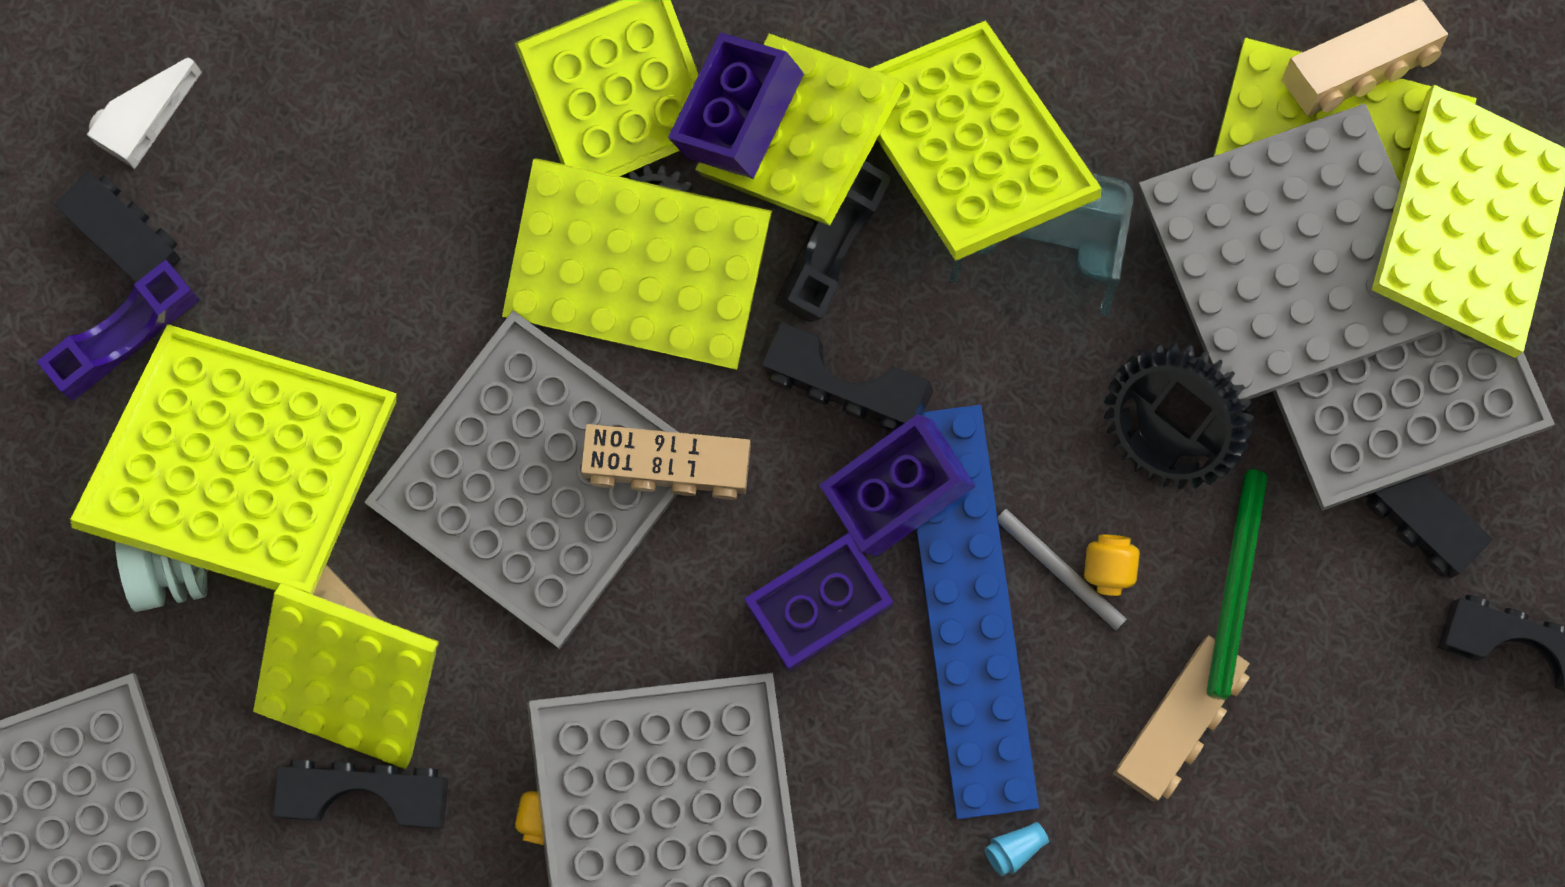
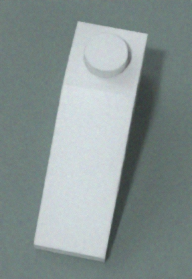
(138, 116)

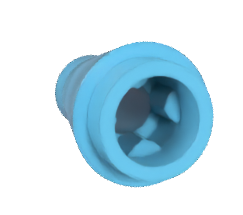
(1014, 849)

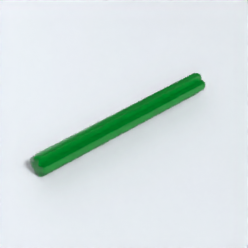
(1237, 585)

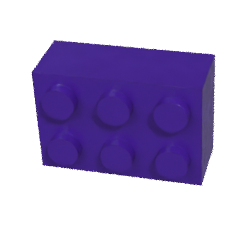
(736, 105)
(897, 485)
(818, 602)

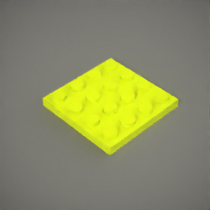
(611, 84)
(820, 135)
(344, 676)

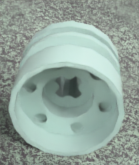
(148, 575)

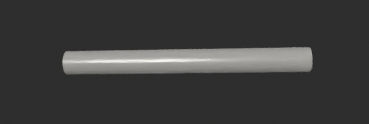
(1061, 569)

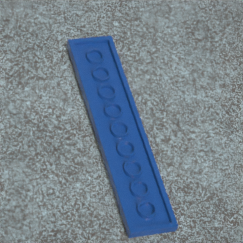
(975, 636)

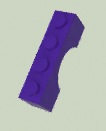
(91, 355)

